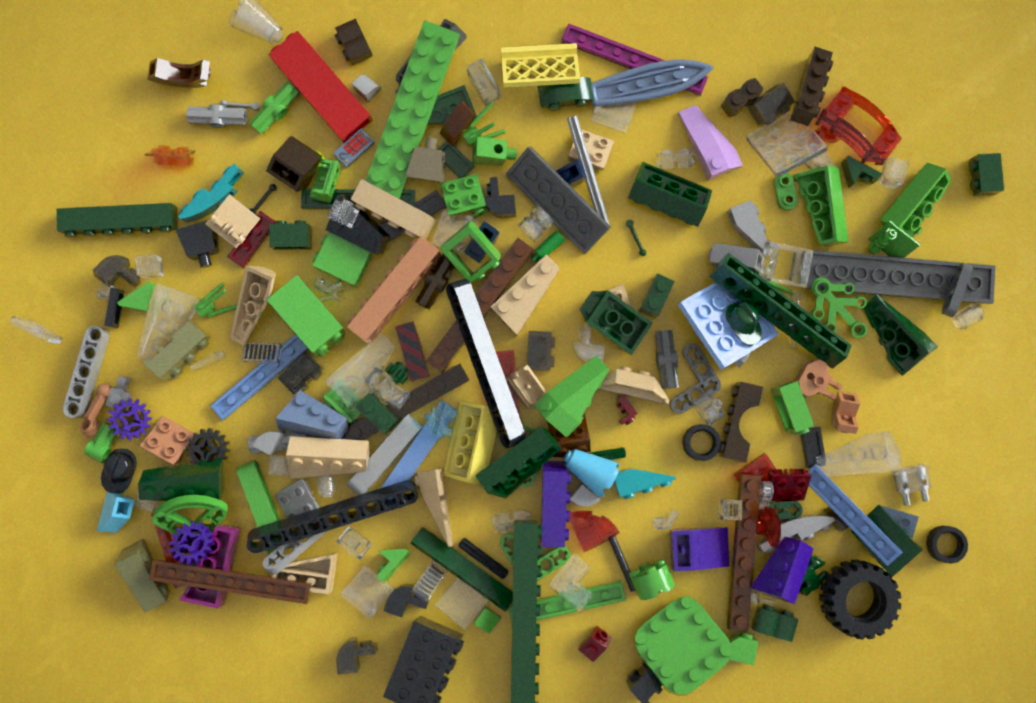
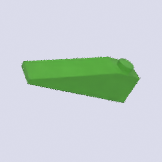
(568, 400)

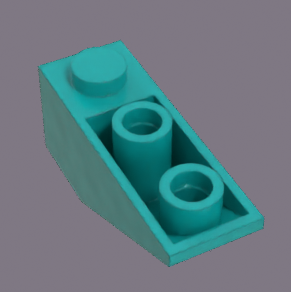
(635, 480)

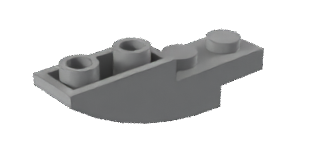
(801, 527)

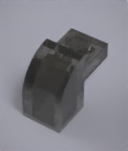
(114, 267)
(349, 653)

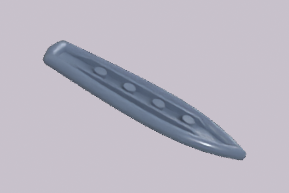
(648, 82)

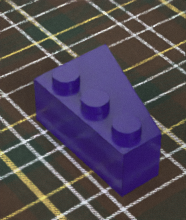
(784, 571)

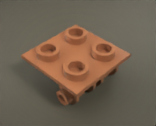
(167, 440)

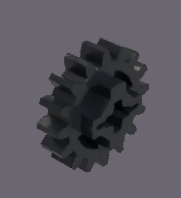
(208, 441)

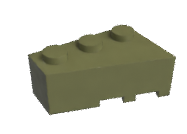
(178, 352)
(135, 568)

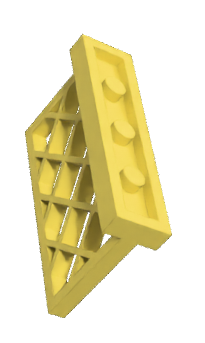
(540, 57)

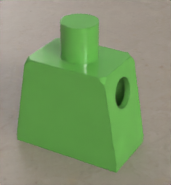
(485, 151)

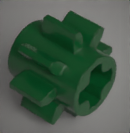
(397, 372)

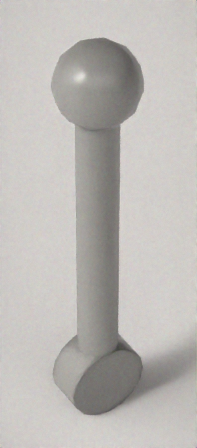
(255, 106)

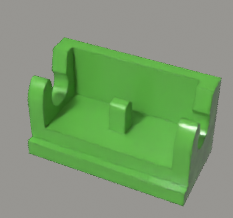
(325, 181)

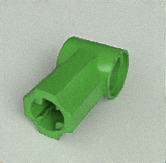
(100, 446)

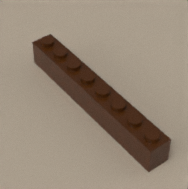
(486, 297)

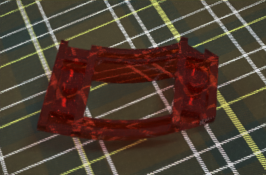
(833, 119)

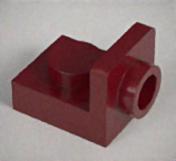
(625, 406)

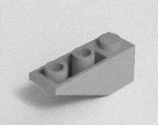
(747, 224)

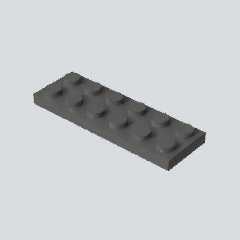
(558, 200)

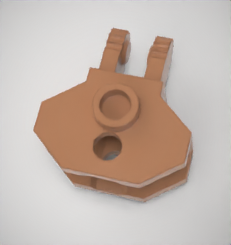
(817, 380)

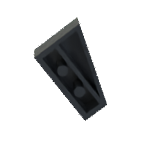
(643, 683)

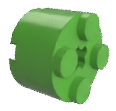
(652, 579)

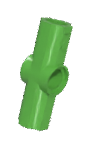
(274, 108)

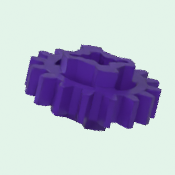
(125, 428)
(183, 544)

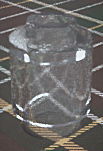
(968, 316)
(326, 485)

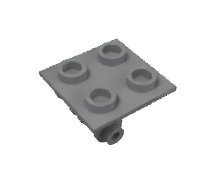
(296, 499)

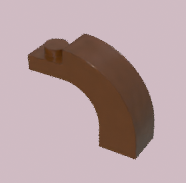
(179, 75)

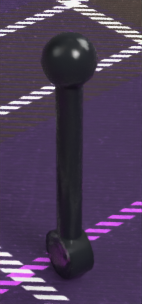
(272, 187)

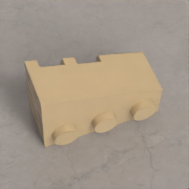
(314, 570)

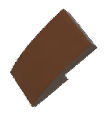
(457, 122)

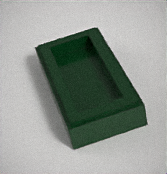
(456, 160)

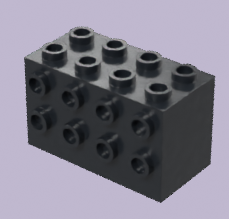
(424, 663)

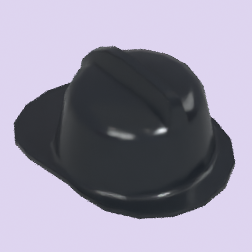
(118, 470)

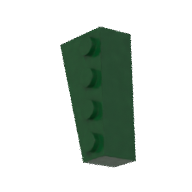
(518, 463)
(194, 479)

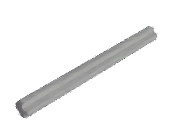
(584, 158)

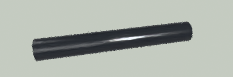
(622, 562)

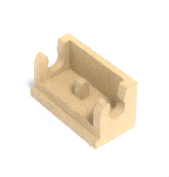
(526, 385)

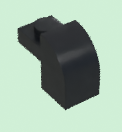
(497, 205)
(400, 597)

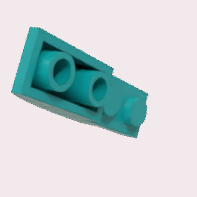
(208, 202)

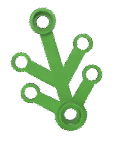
(837, 304)

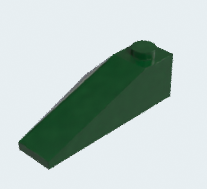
(900, 337)

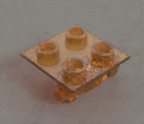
(165, 156)

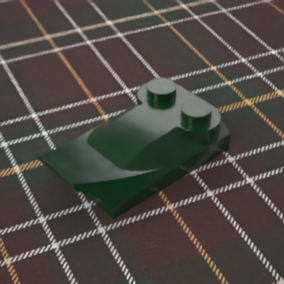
(615, 320)

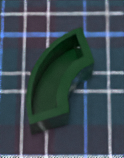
(566, 94)

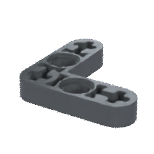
(702, 379)

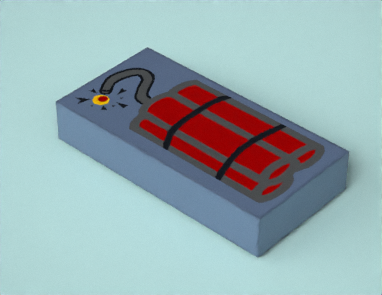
(354, 147)

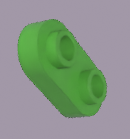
(783, 191)

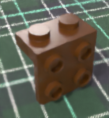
(578, 439)

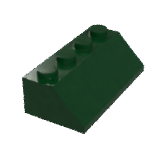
(670, 194)

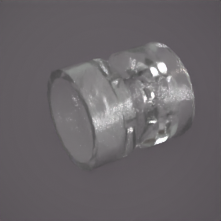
(536, 223)

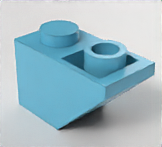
(115, 512)

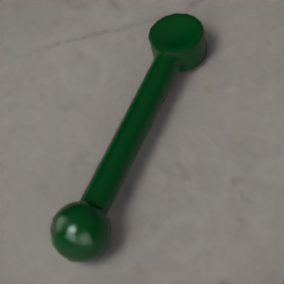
(629, 224)

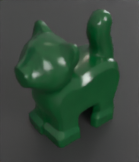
(811, 580)

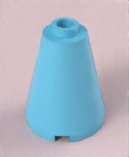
(592, 470)

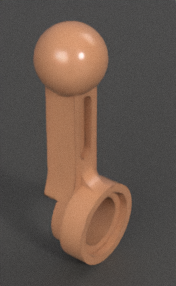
(91, 425)

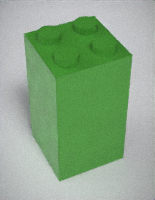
(307, 317)

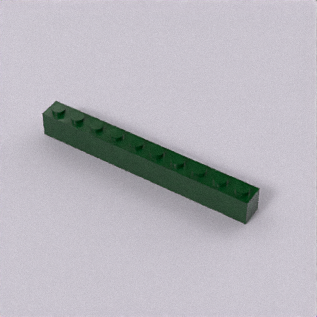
(525, 611)

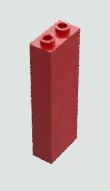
(320, 86)

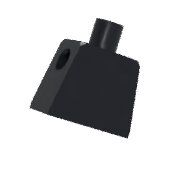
(199, 242)

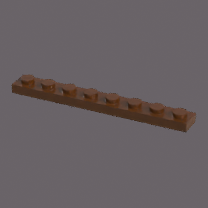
(744, 553)
(230, 581)

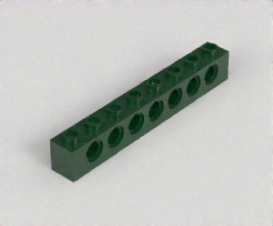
(780, 311)

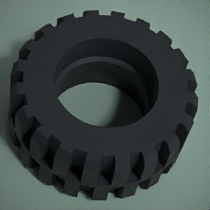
(884, 602)

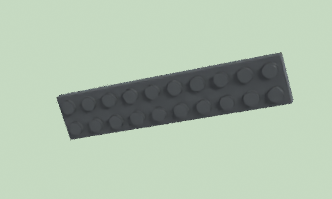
(900, 276)

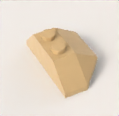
(635, 385)

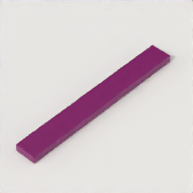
(615, 52)

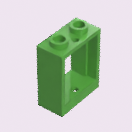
(482, 240)
(792, 408)

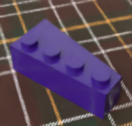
(554, 504)

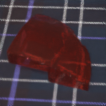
(769, 525)
(591, 529)

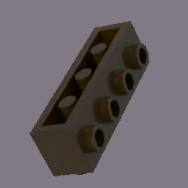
(811, 86)

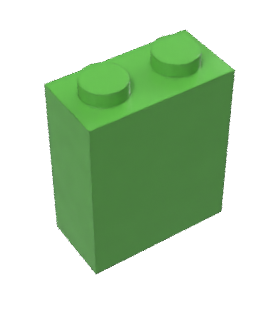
(342, 259)

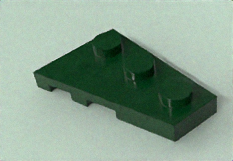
(447, 103)

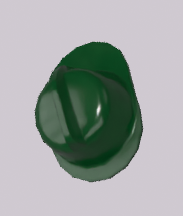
(745, 322)

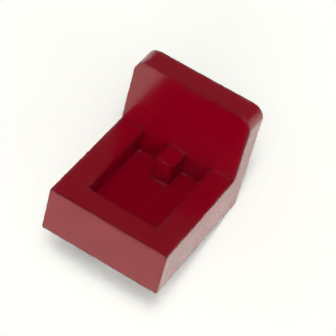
(595, 644)

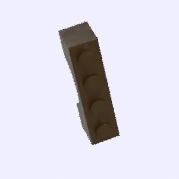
(744, 397)

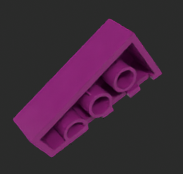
(222, 557)

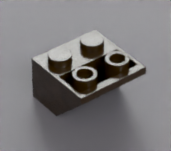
(294, 164)

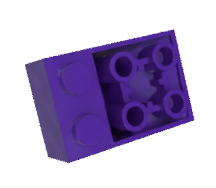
(699, 548)

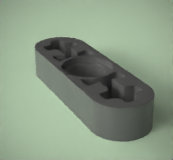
(957, 289)

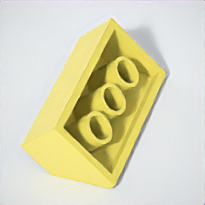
(470, 443)

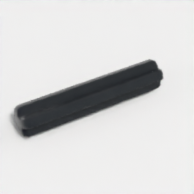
(483, 558)

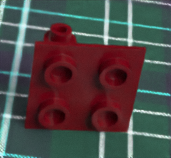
(789, 486)

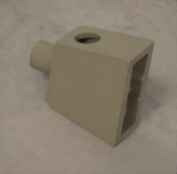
(427, 162)

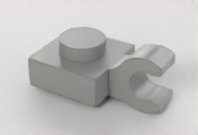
(119, 393)

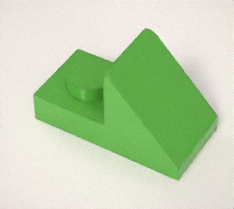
(395, 559)

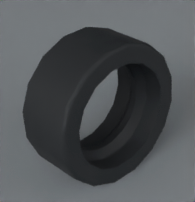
(715, 438)
(962, 544)

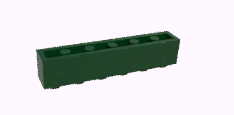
(117, 219)

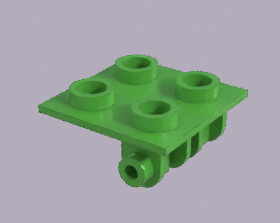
(463, 194)
(892, 241)

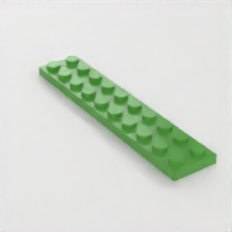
(412, 107)

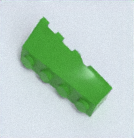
(918, 199)
(824, 203)

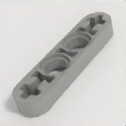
(298, 548)

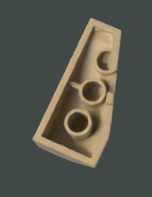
(433, 491)

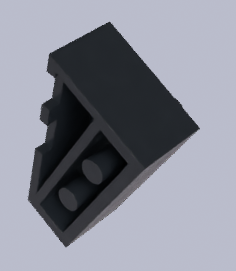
(364, 232)

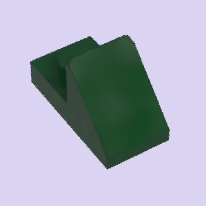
(853, 169)

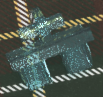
(437, 420)

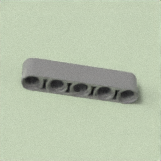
(78, 378)
(385, 455)

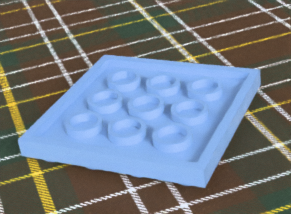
(708, 318)

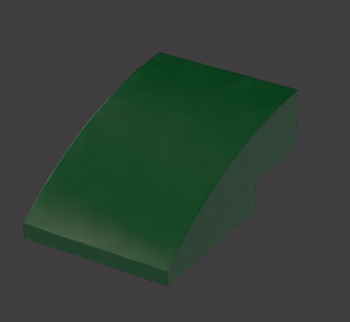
(897, 535)

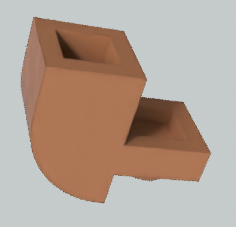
(844, 412)

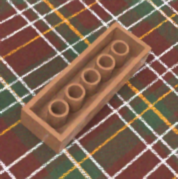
(395, 290)

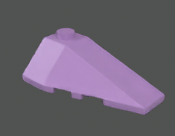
(711, 147)

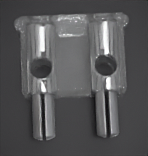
(912, 480)

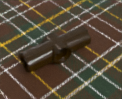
(435, 282)

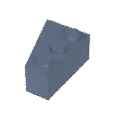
(312, 418)

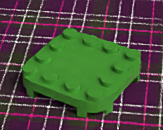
(682, 646)

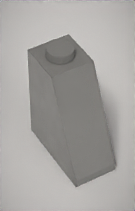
(748, 256)

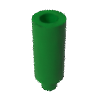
(548, 246)

